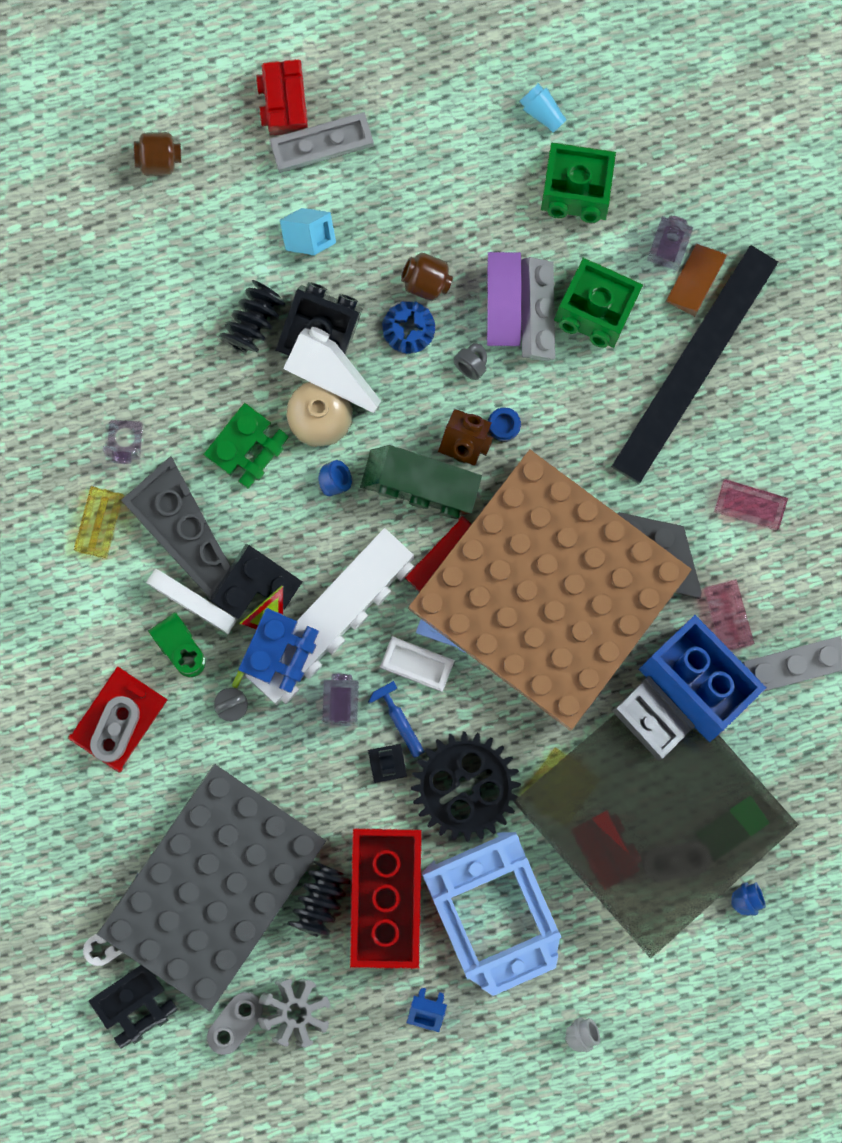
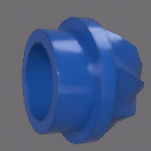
(748, 899)

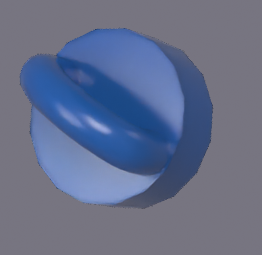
(335, 478)

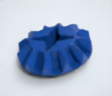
(416, 340)

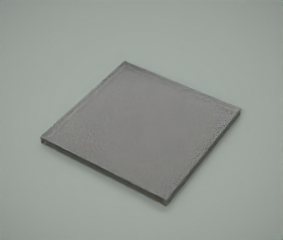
(655, 833)

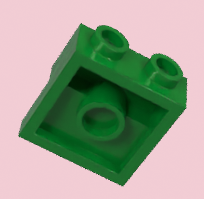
(578, 182)
(597, 303)

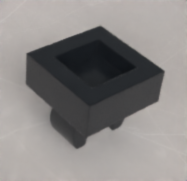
(387, 763)

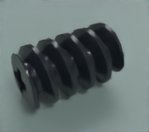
(252, 318)
(320, 900)

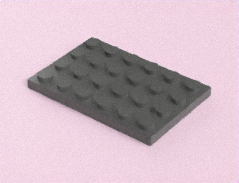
(211, 887)

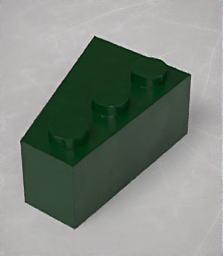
(421, 481)

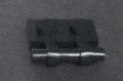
(127, 996)

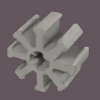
(290, 1024)

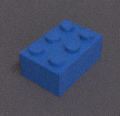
(703, 678)

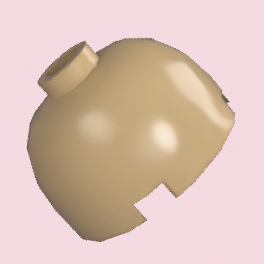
(318, 415)

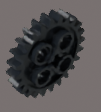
(449, 760)

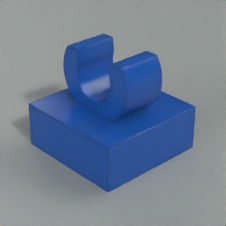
(427, 1013)

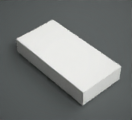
(417, 664)

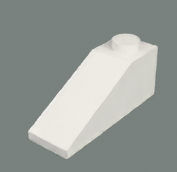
(326, 366)

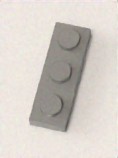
(321, 142)
(537, 309)
(798, 663)

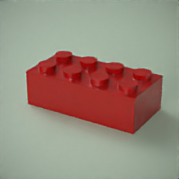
(385, 898)

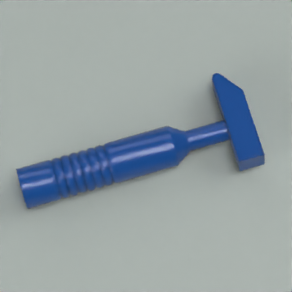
(399, 719)

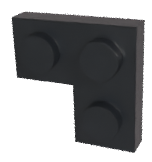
(252, 574)

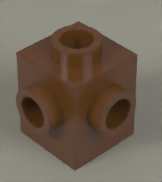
(466, 437)

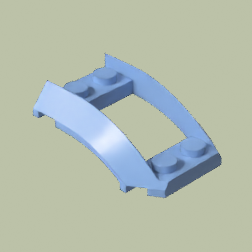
(472, 870)

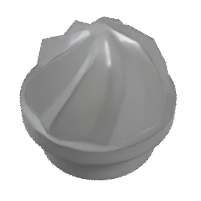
(582, 1035)

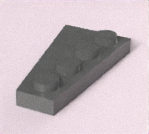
(175, 521)

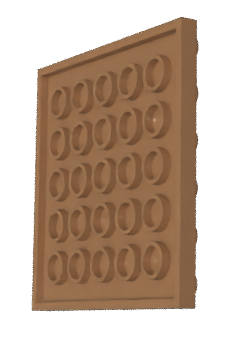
(549, 589)

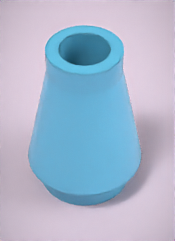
(543, 108)

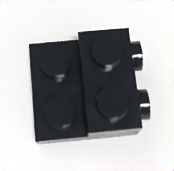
(318, 310)

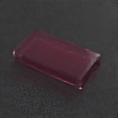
(750, 505)
(729, 614)

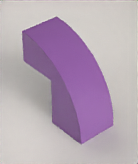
(504, 299)

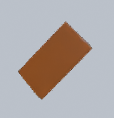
(696, 279)

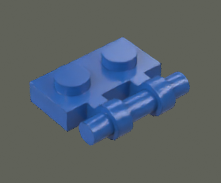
(269, 646)

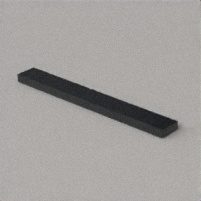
(694, 364)

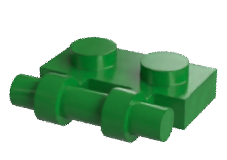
(239, 438)

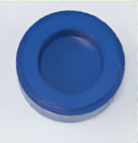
(504, 424)

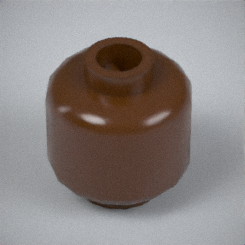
(156, 153)
(426, 276)

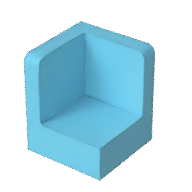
(308, 231)

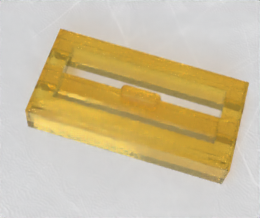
(105, 496)

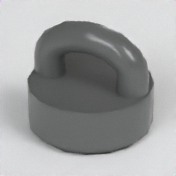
(469, 363)
(231, 704)

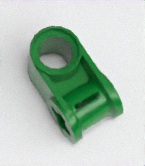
(175, 642)

